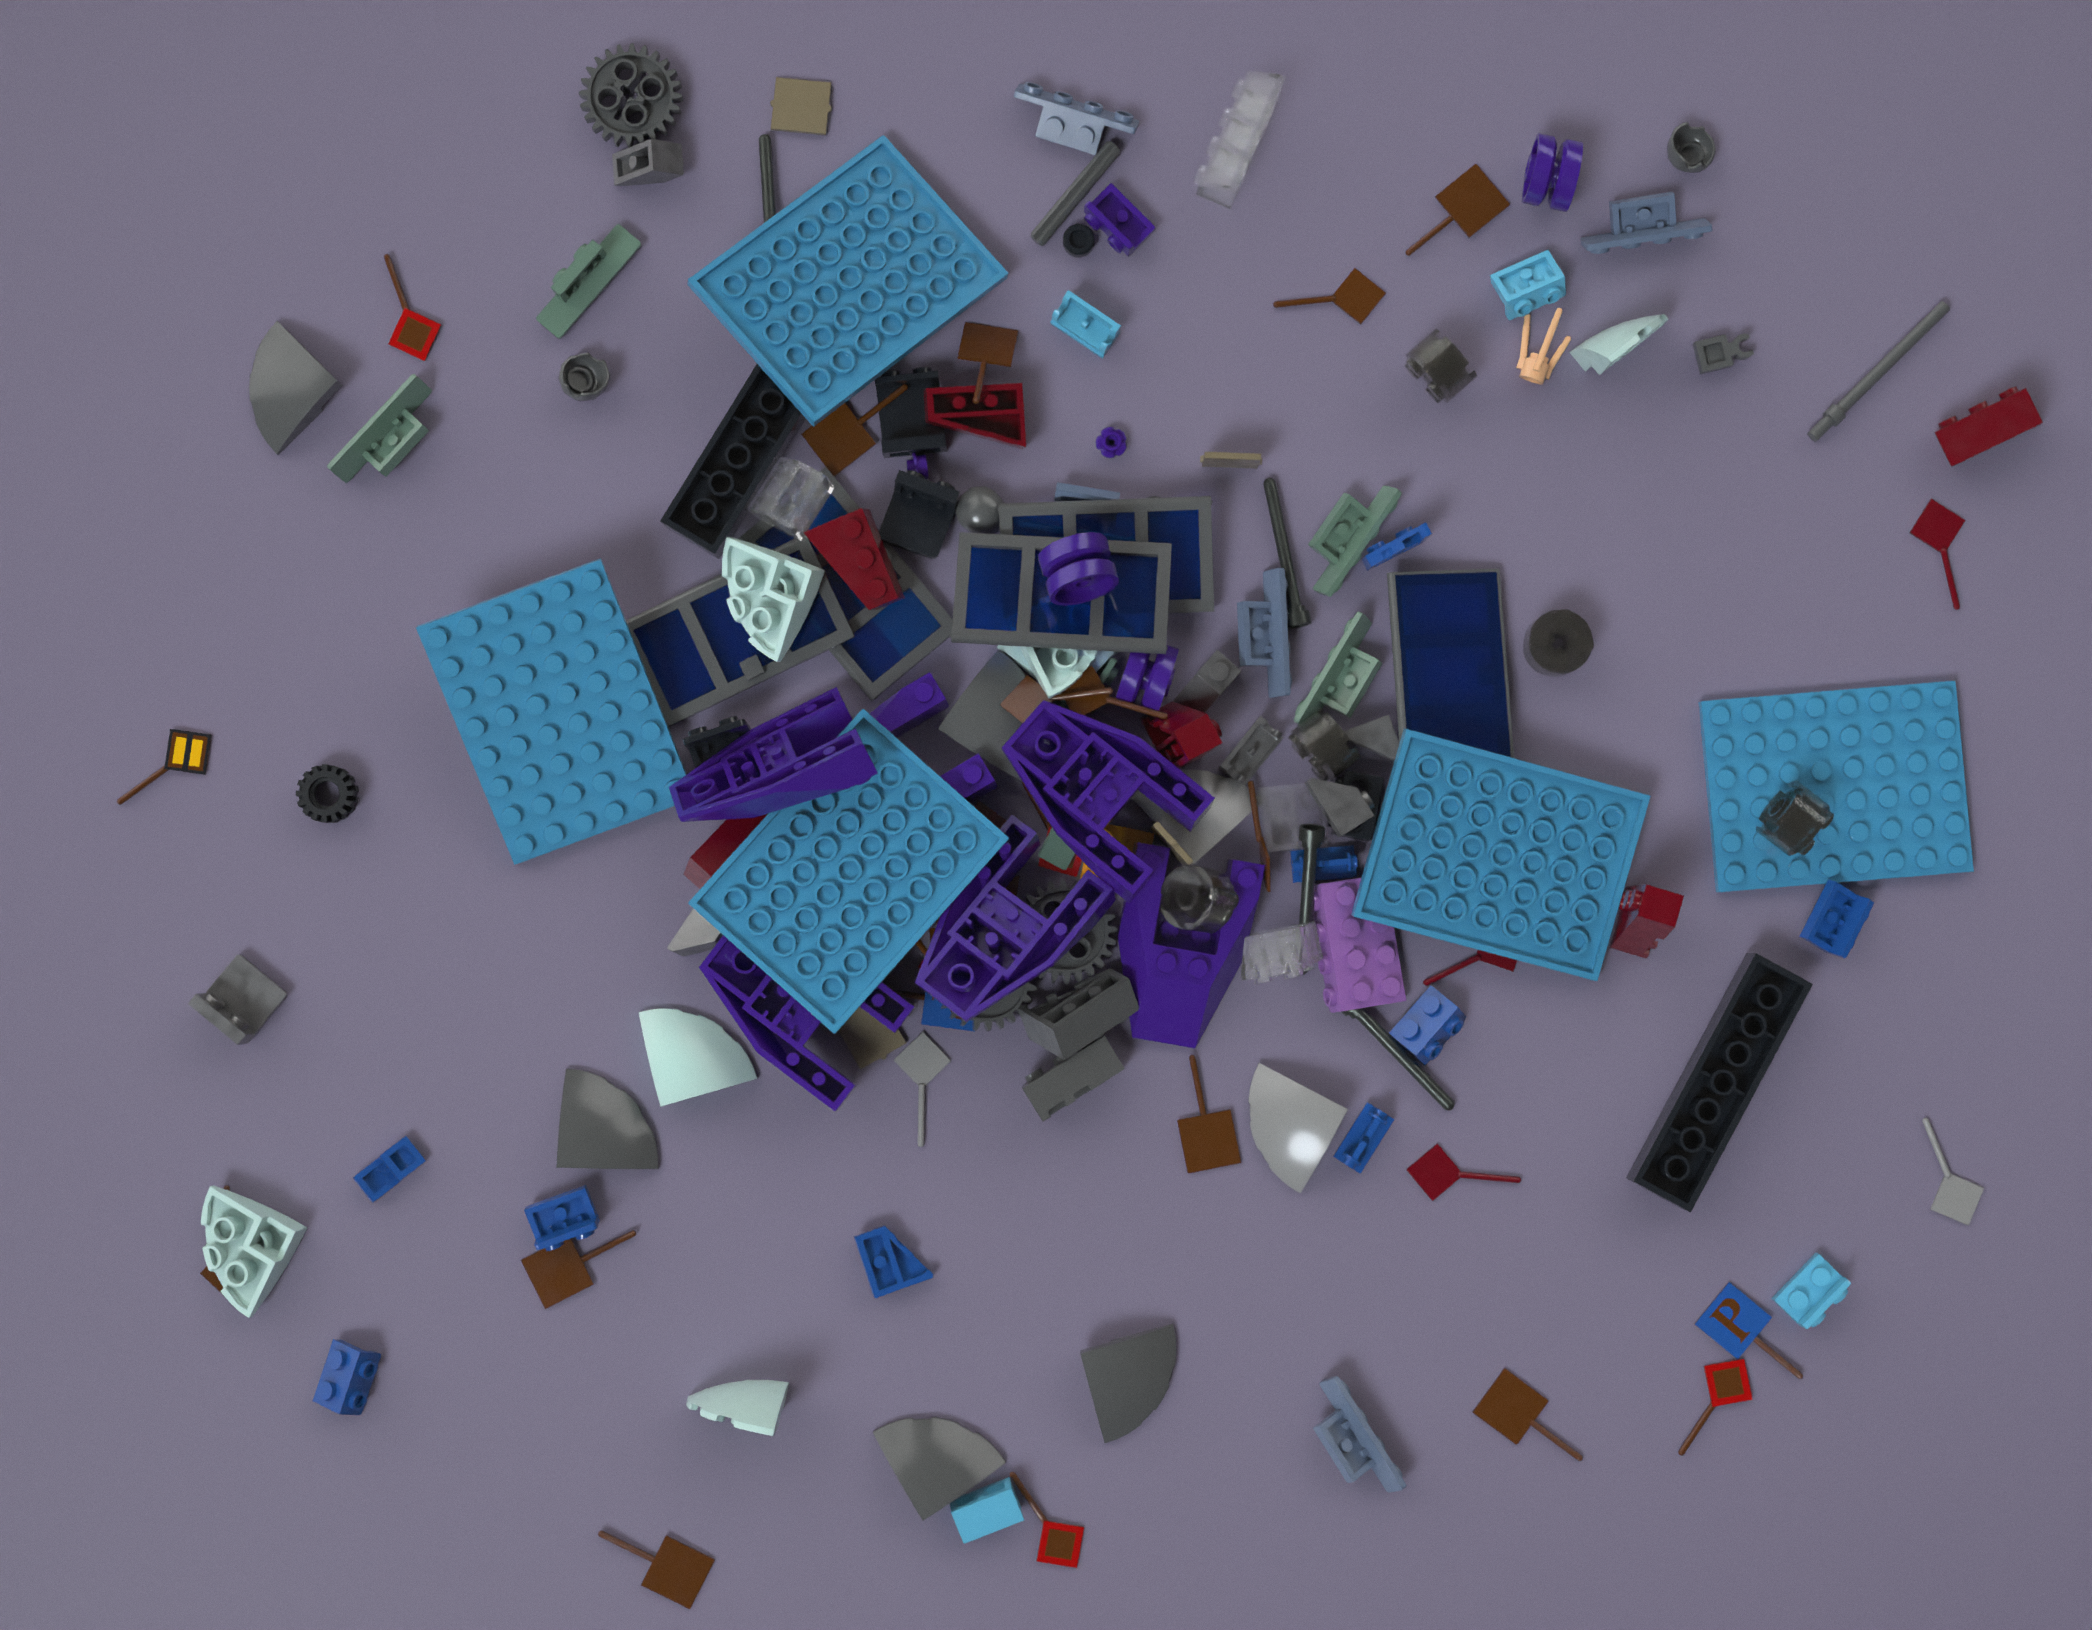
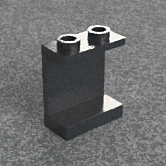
(903, 419)

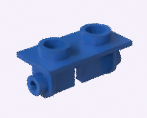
(1330, 863)
(1363, 1137)

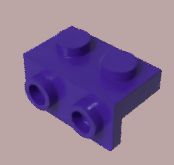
(1118, 220)

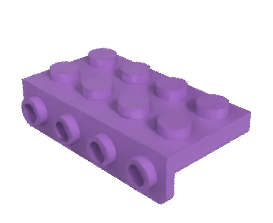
(1358, 954)

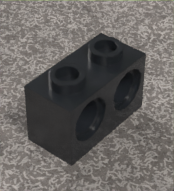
(1373, 788)

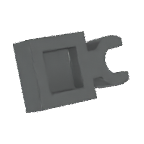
(1717, 353)

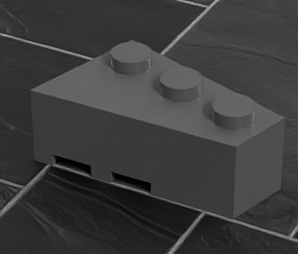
(1081, 1015)
(1071, 1077)

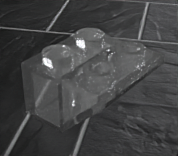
(791, 497)
(1282, 813)
(1280, 952)

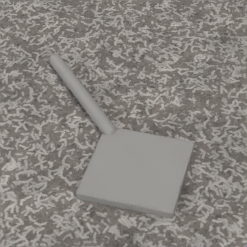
(922, 1062)
(1955, 1196)

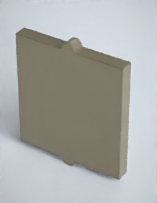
(801, 106)
(1231, 460)
(1171, 843)
(869, 1038)

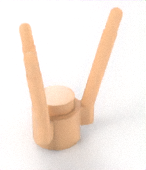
(1535, 367)

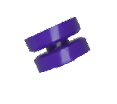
(1552, 172)
(1078, 568)
(1149, 676)

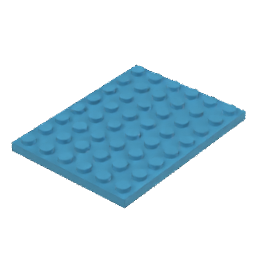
(847, 280)
(555, 710)
(1874, 754)
(1500, 855)
(849, 879)

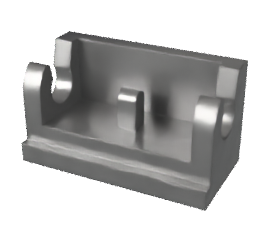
(1251, 751)

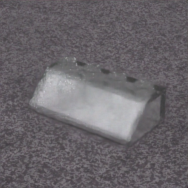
(1240, 137)

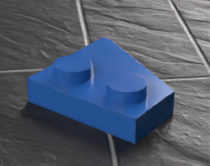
(1405, 540)
(888, 1262)

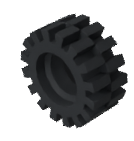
(311, 782)

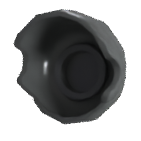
(1690, 148)
(583, 377)
(979, 510)

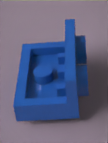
(1836, 919)
(1428, 1025)
(562, 1218)
(346, 1378)

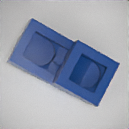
(389, 1169)

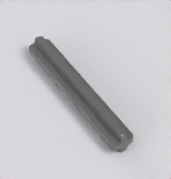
(1075, 193)

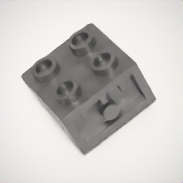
(239, 1000)

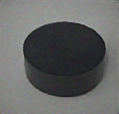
(1078, 240)

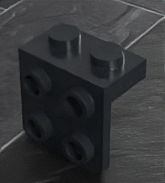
(919, 514)
(707, 743)

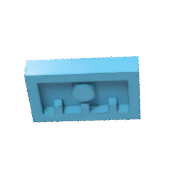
(1529, 284)
(1812, 1292)

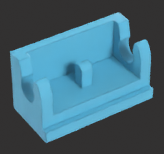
(1085, 324)
(986, 1510)

